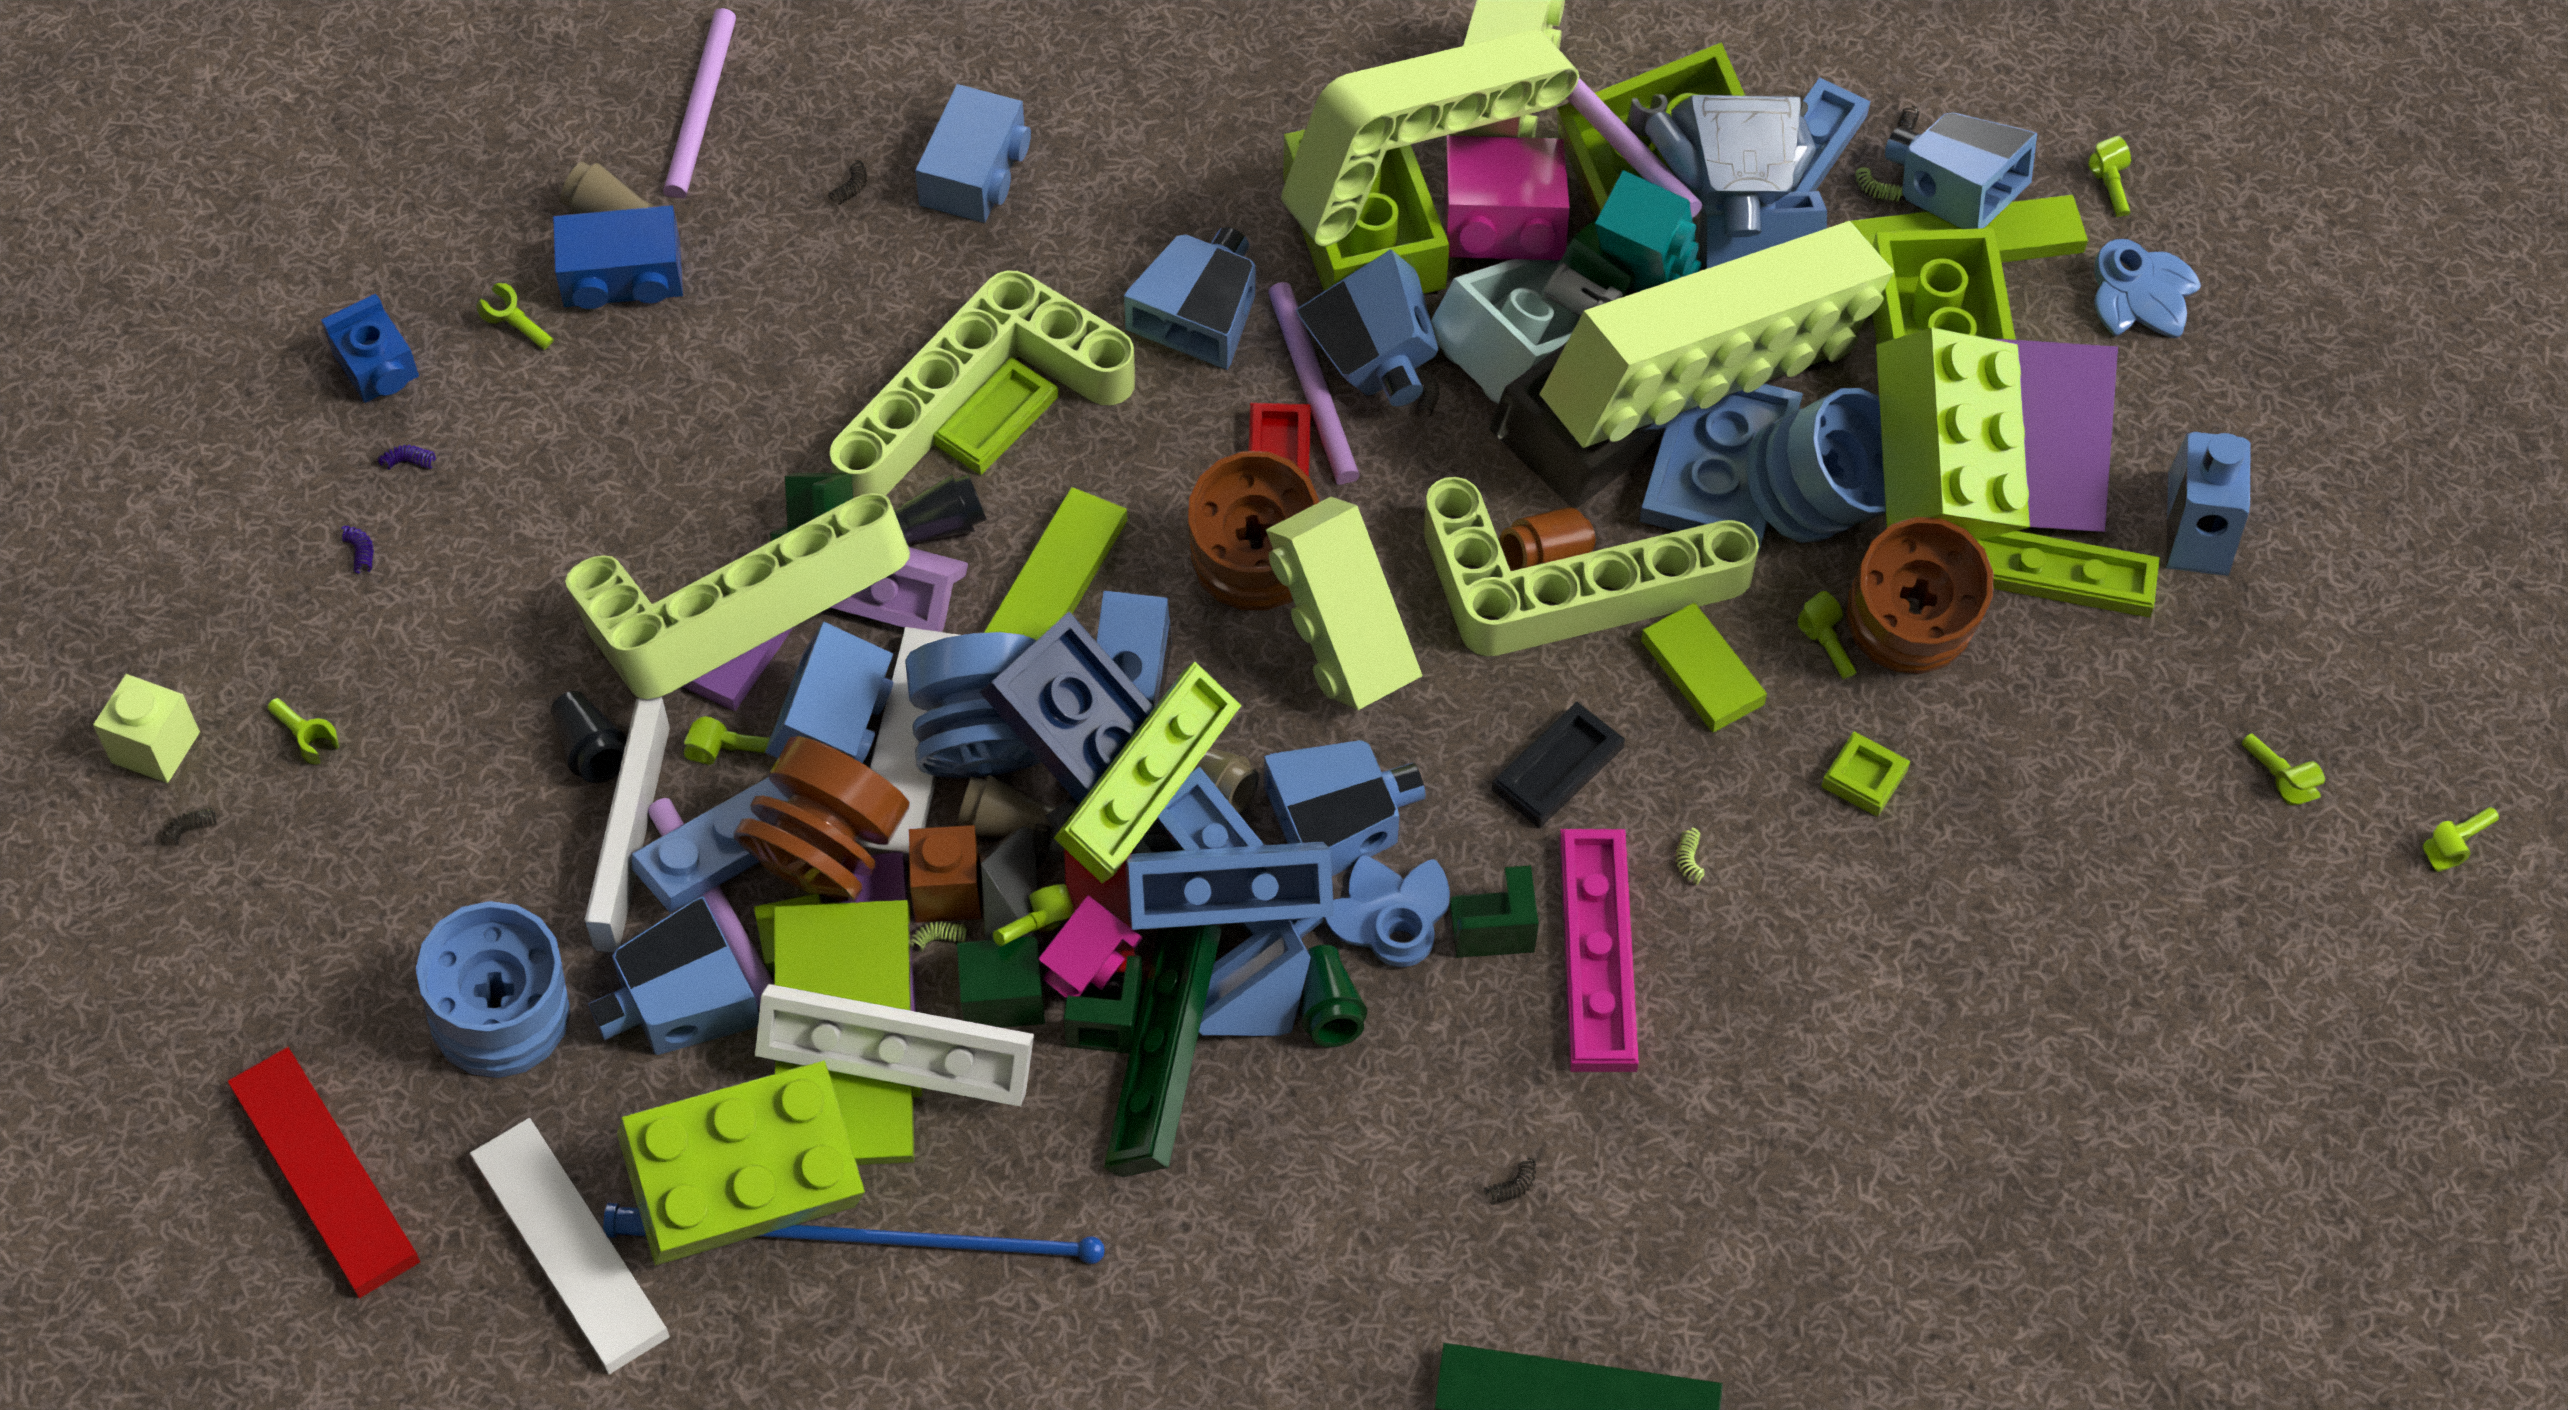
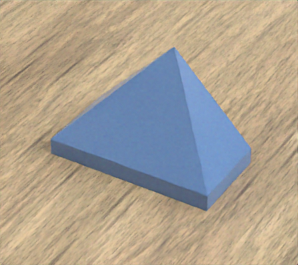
(1257, 984)

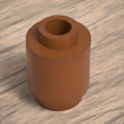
(1547, 538)

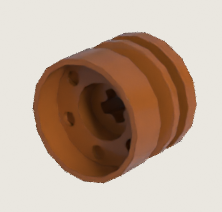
(1236, 504)
(1924, 562)
(827, 809)

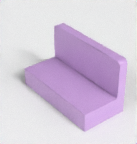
(911, 596)

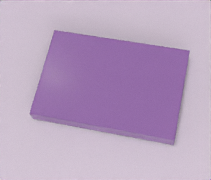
(2067, 431)

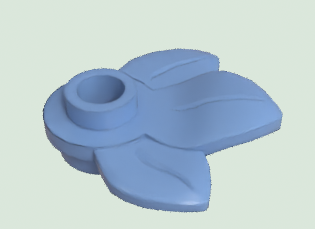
(2147, 293)
(1387, 903)

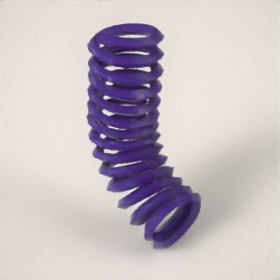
(407, 456)
(348, 532)

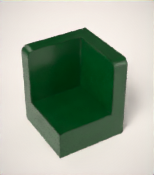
(1595, 264)
(811, 496)
(1497, 921)
(1001, 983)
(1106, 1016)

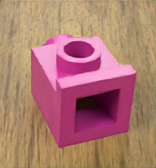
(1086, 949)

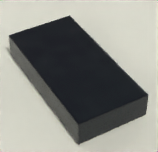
(1558, 764)

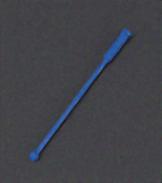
(1090, 1249)

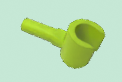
(2109, 158)
(512, 315)
(1816, 622)
(304, 730)
(709, 735)
(2293, 783)
(2448, 845)
(1049, 908)

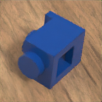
(370, 349)

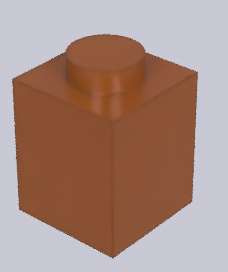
(944, 873)

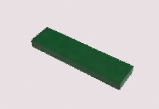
(1162, 1050)
(1515, 1381)

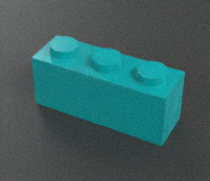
(1648, 232)

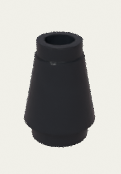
(941, 511)
(588, 738)

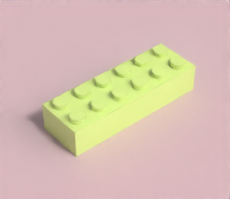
(1715, 333)

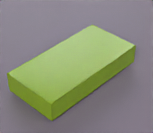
(995, 415)
(1703, 667)

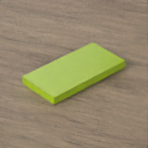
(861, 956)

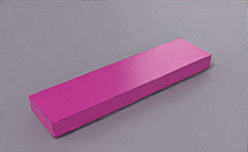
(1598, 951)

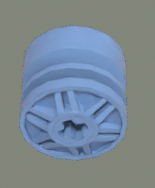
(1820, 467)
(961, 729)
(488, 955)

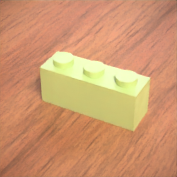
(1342, 603)

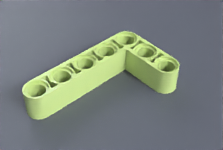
(1408, 104)
(1002, 320)
(1573, 581)
(739, 604)

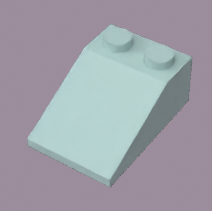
(1501, 322)

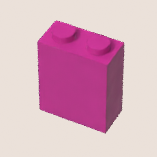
(1506, 197)

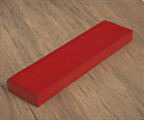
(324, 1172)

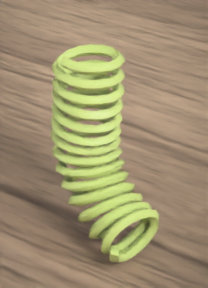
(1896, 190)
(1695, 868)
(934, 935)

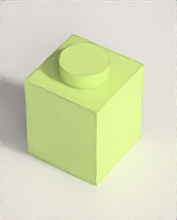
(146, 728)

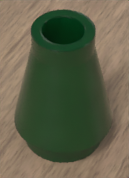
(1330, 1001)

